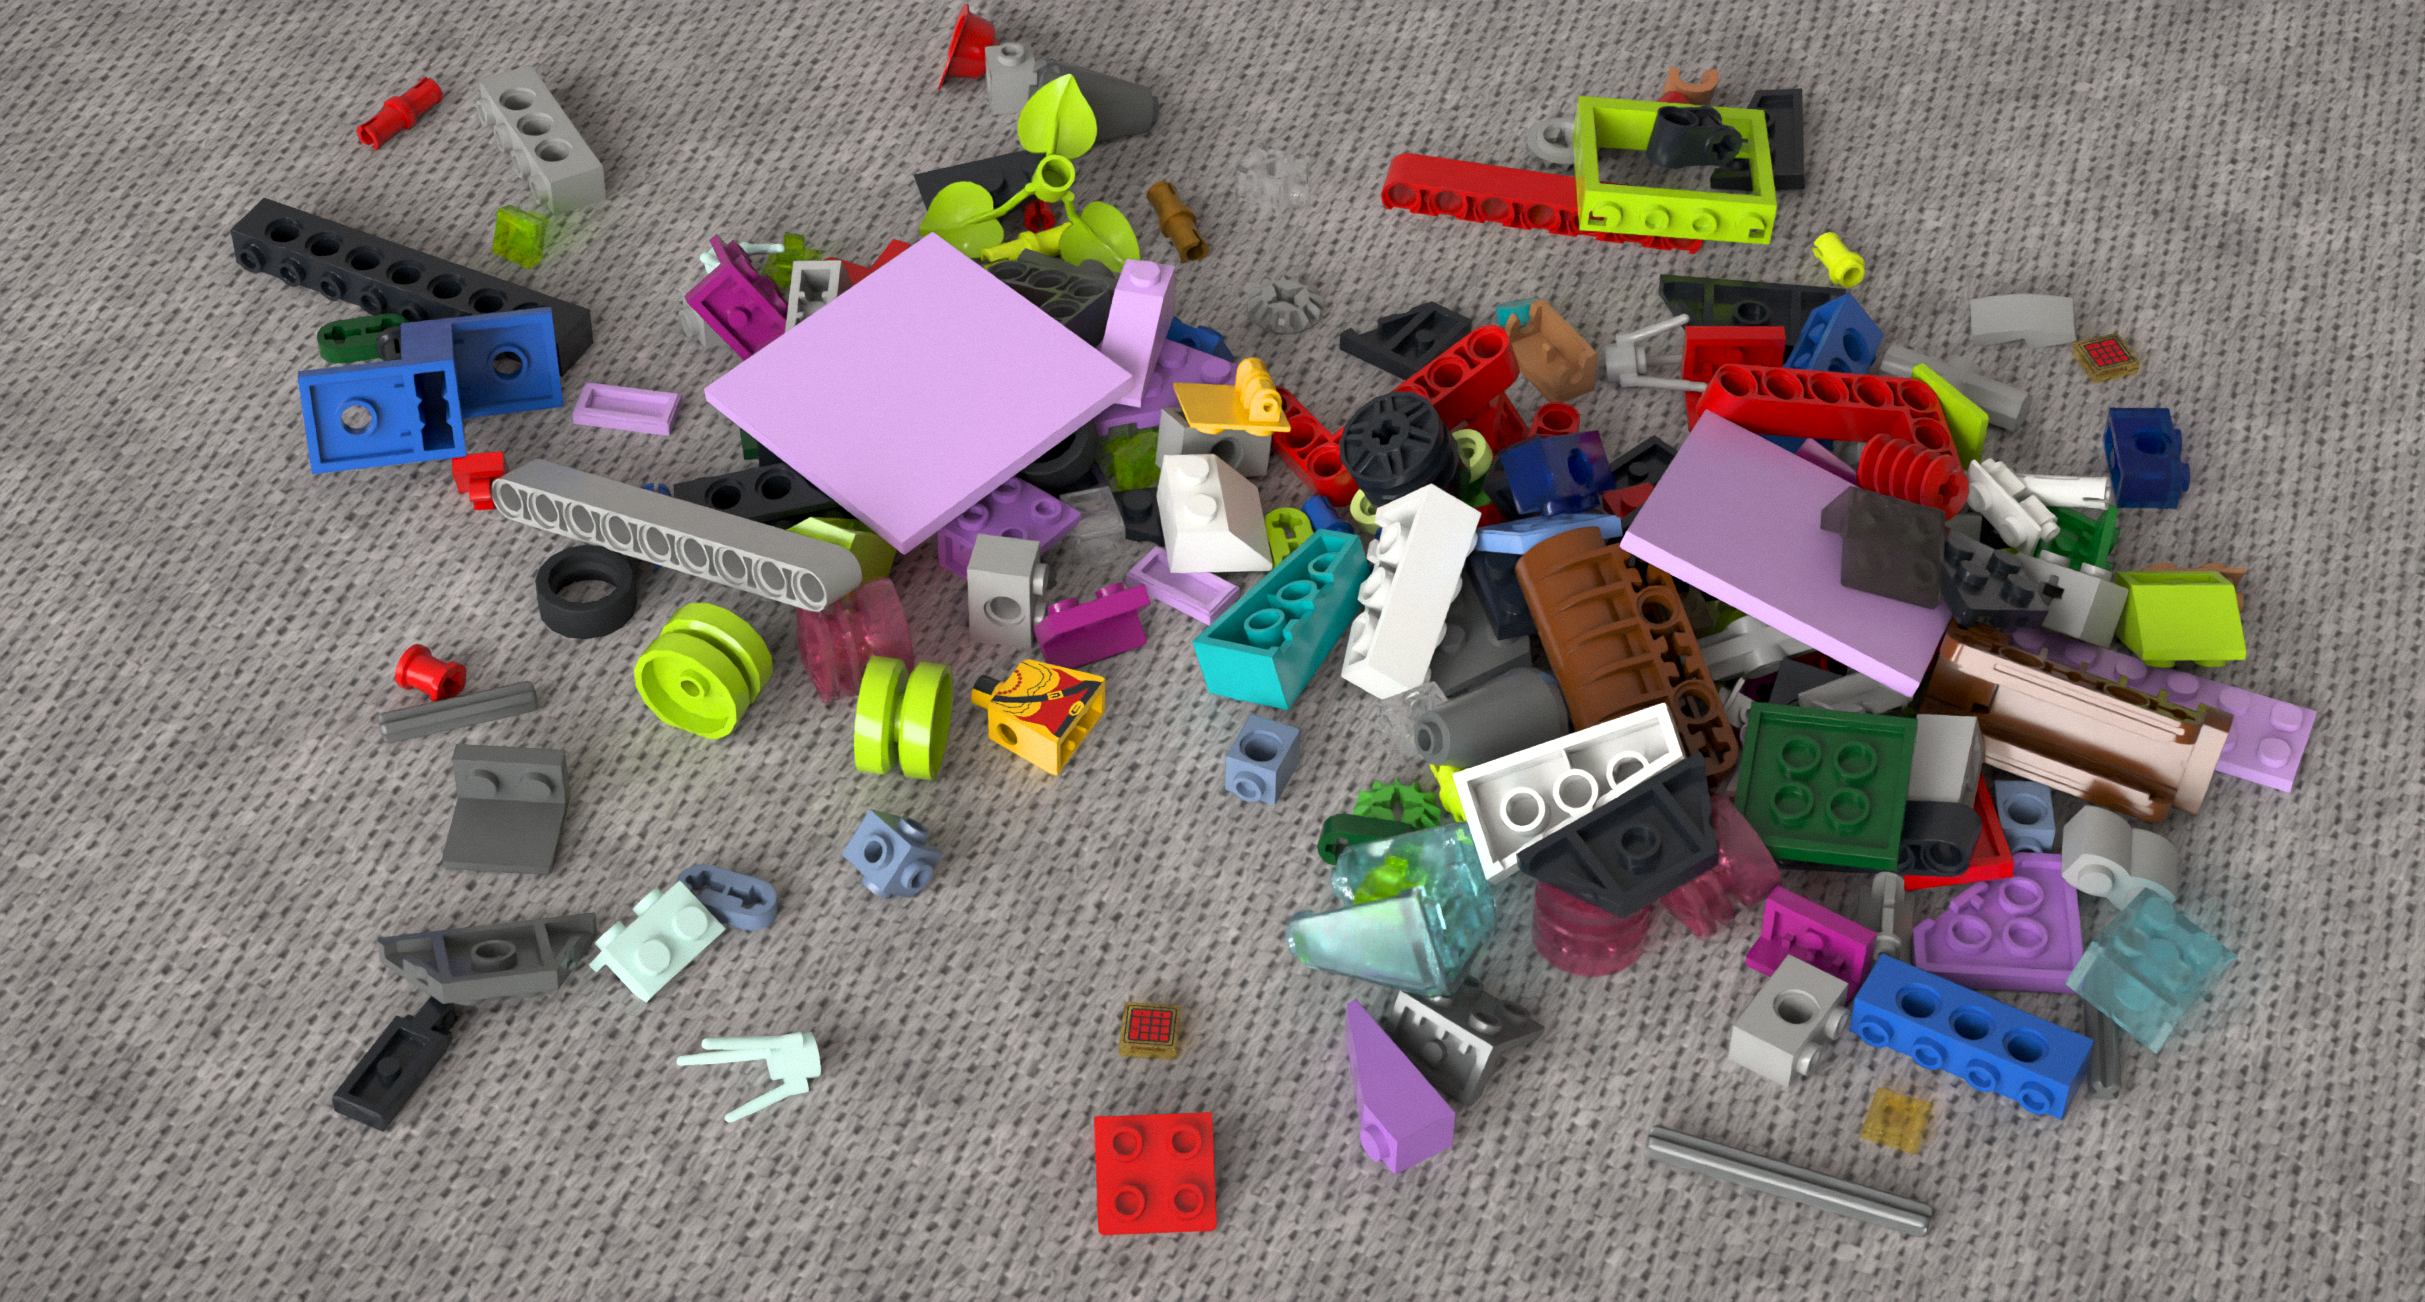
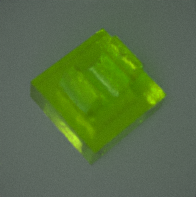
(520, 235)
(780, 265)
(1134, 460)
(1385, 882)

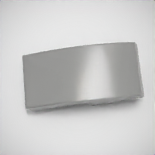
(2034, 317)

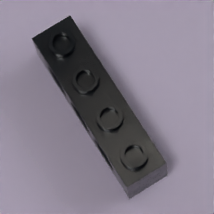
(763, 494)

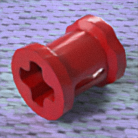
(428, 674)

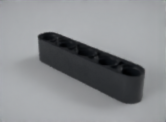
(1935, 842)

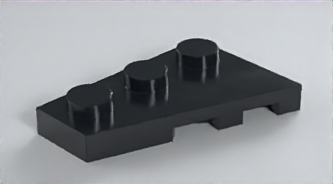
(999, 175)

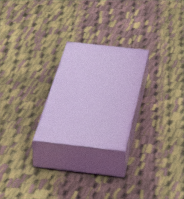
(627, 408)
(1195, 594)

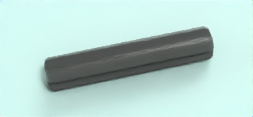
(458, 712)
(2104, 1065)

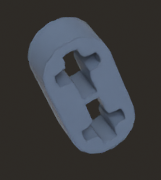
(729, 894)

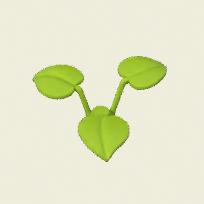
(1065, 128)

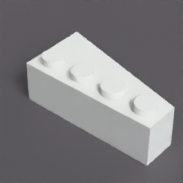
(1409, 590)
(1559, 781)

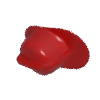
(968, 46)

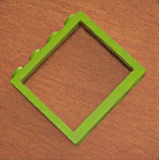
(1662, 210)

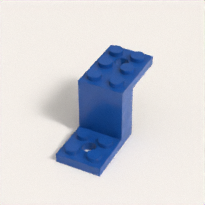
(427, 393)

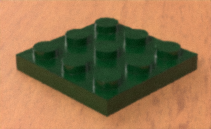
(1827, 783)

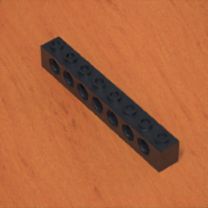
(390, 276)

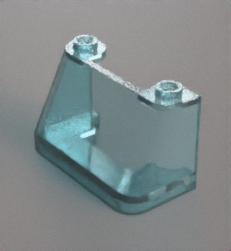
(1409, 941)

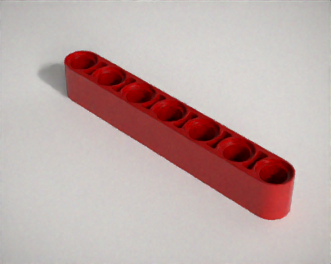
(1500, 195)

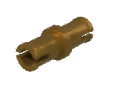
(1177, 221)

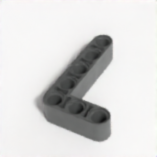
(1070, 298)

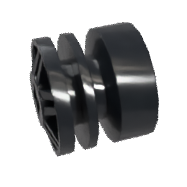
(1400, 447)

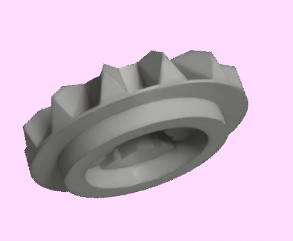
(1544, 140)
(1282, 316)

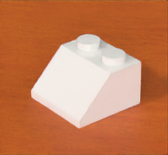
(1210, 517)

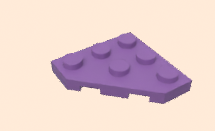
(1175, 364)
(2007, 931)

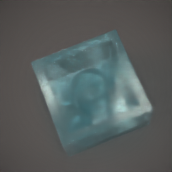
(2150, 969)

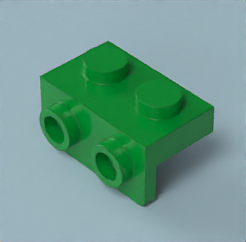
(2082, 537)

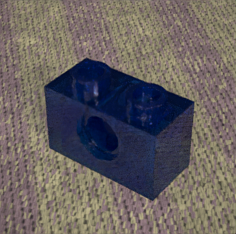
(2144, 458)
(1559, 474)

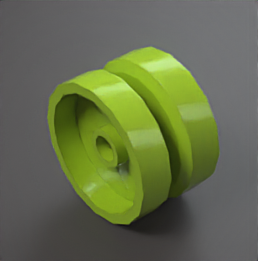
(703, 670)
(903, 717)

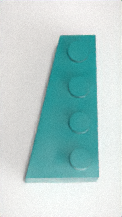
(1286, 623)

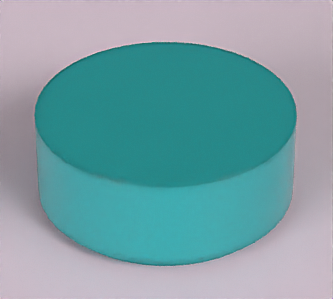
(1518, 307)

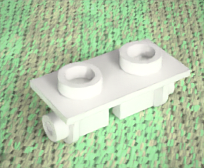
(1994, 496)

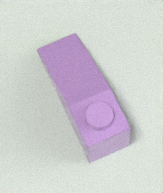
(1139, 322)

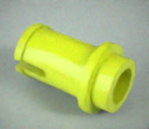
(1839, 260)

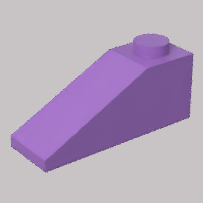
(1396, 1105)

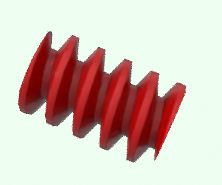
(1912, 474)

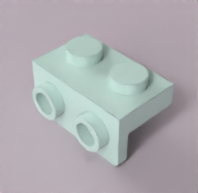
(659, 942)

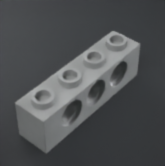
(541, 140)

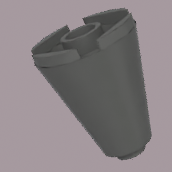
(1117, 104)
(1493, 720)

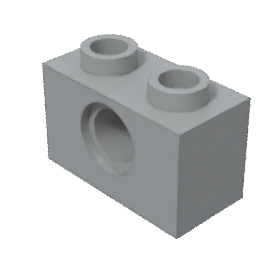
(1237, 448)
(1006, 590)
(1789, 1022)

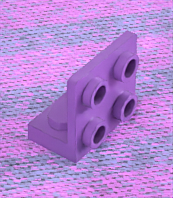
(1011, 511)

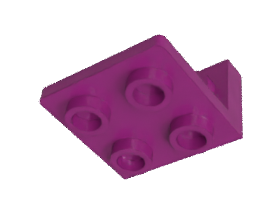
(739, 302)

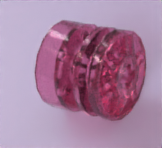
(841, 640)
(1743, 871)
(1584, 937)

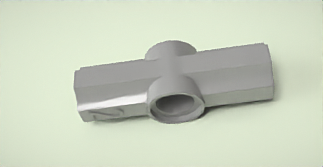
(2002, 402)
(1747, 650)

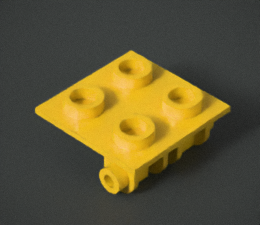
(1245, 406)

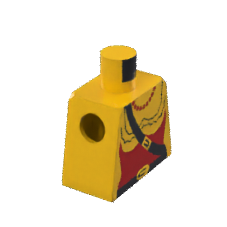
(1041, 711)

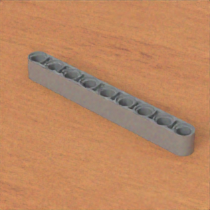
(678, 534)

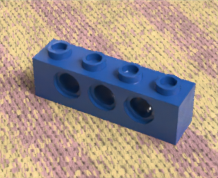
(1834, 339)
(1971, 1036)

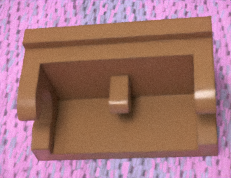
(1552, 354)

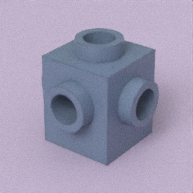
(892, 854)

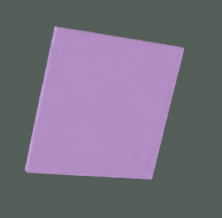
(919, 391)
(1748, 531)

